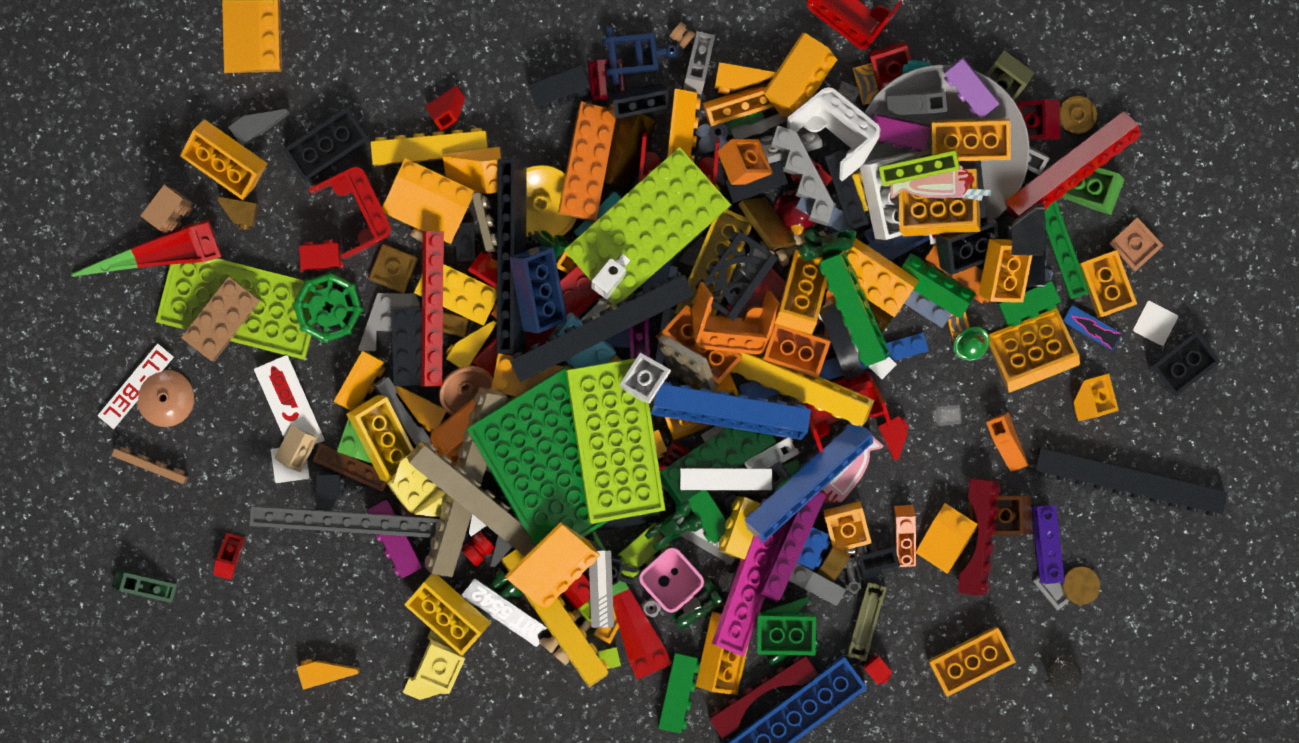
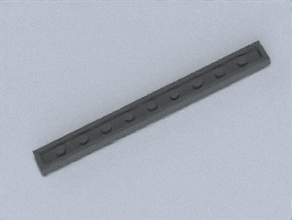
(342, 521)

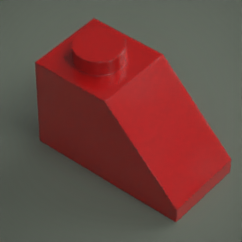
(894, 435)
(228, 556)
(877, 669)

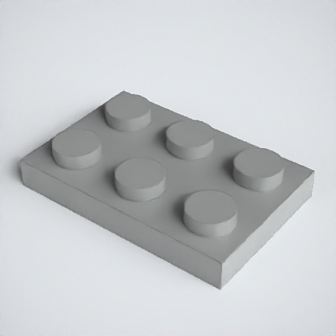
(809, 140)

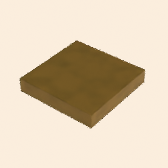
(393, 268)

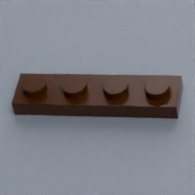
(349, 467)

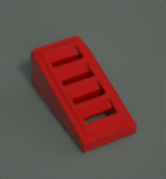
(677, 446)

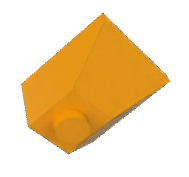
(1095, 398)

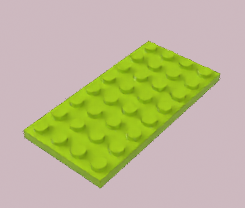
(650, 223)
(270, 326)
(614, 444)

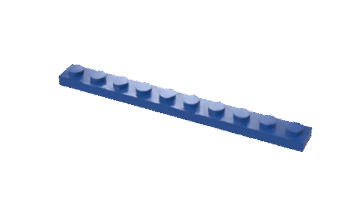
(831, 368)

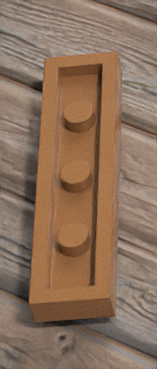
(158, 467)

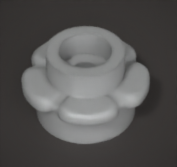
(656, 607)

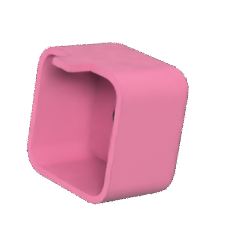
(681, 586)

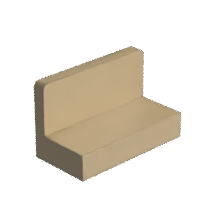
(295, 448)

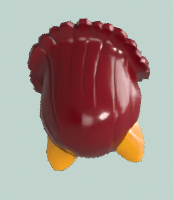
(790, 216)

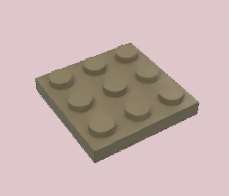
(486, 221)
(687, 365)

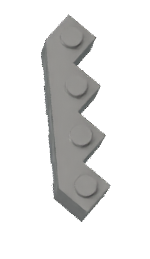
(800, 164)

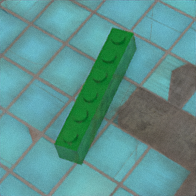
(854, 308)

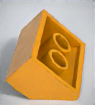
(360, 381)

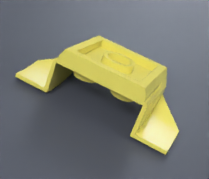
(416, 491)
(436, 671)

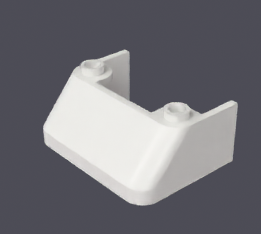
(844, 120)

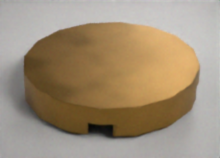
(1077, 114)
(1081, 585)

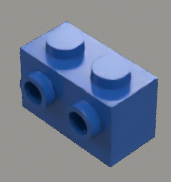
(815, 543)

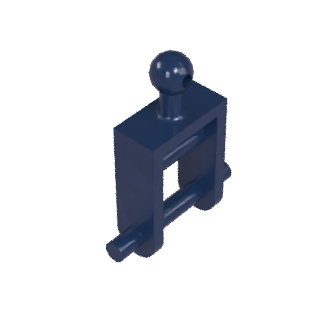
(615, 72)

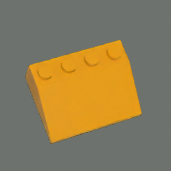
(252, 36)
(427, 200)
(938, 215)
(1033, 350)
(553, 565)

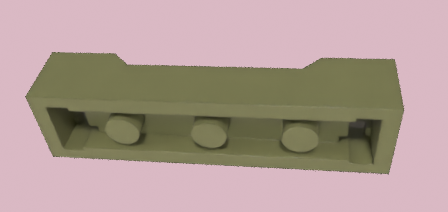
(866, 621)

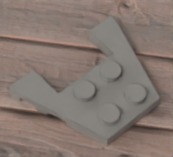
(381, 316)

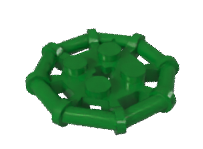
(317, 302)

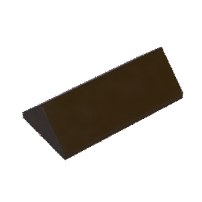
(626, 150)

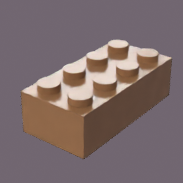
(167, 209)
(221, 319)

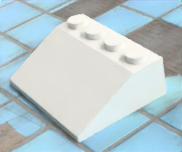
(882, 208)

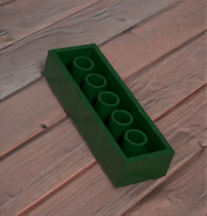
(723, 451)

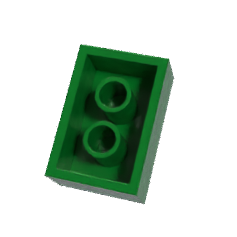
(786, 633)

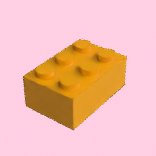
(1003, 273)
(1107, 284)

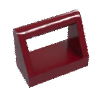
(598, 79)

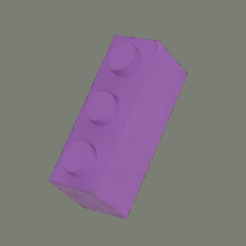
(971, 88)

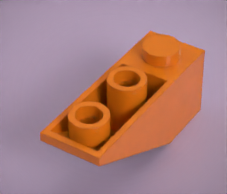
(1007, 441)
(905, 534)

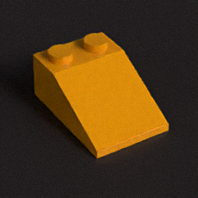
(735, 78)
(474, 168)
(946, 538)

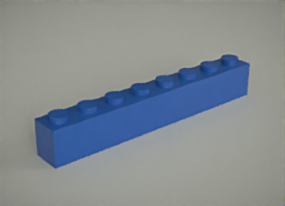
(808, 481)

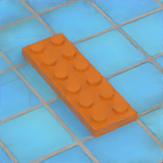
(587, 162)

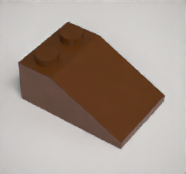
(1013, 515)

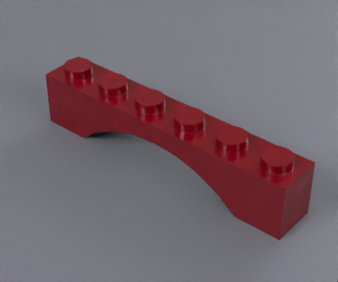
(983, 497)
(796, 673)

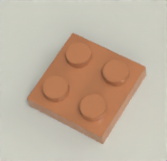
(1136, 244)

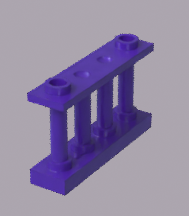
(1047, 544)

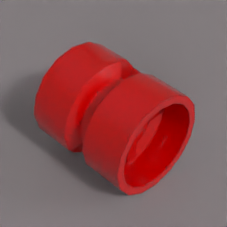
(480, 546)

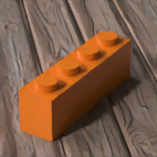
(969, 278)

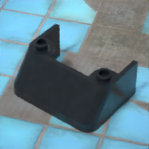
(1029, 238)

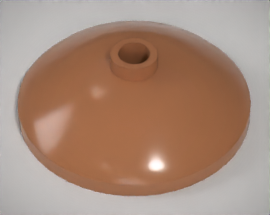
(452, 393)
(178, 403)

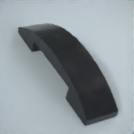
(841, 341)
(779, 476)

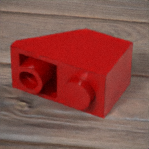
(446, 108)

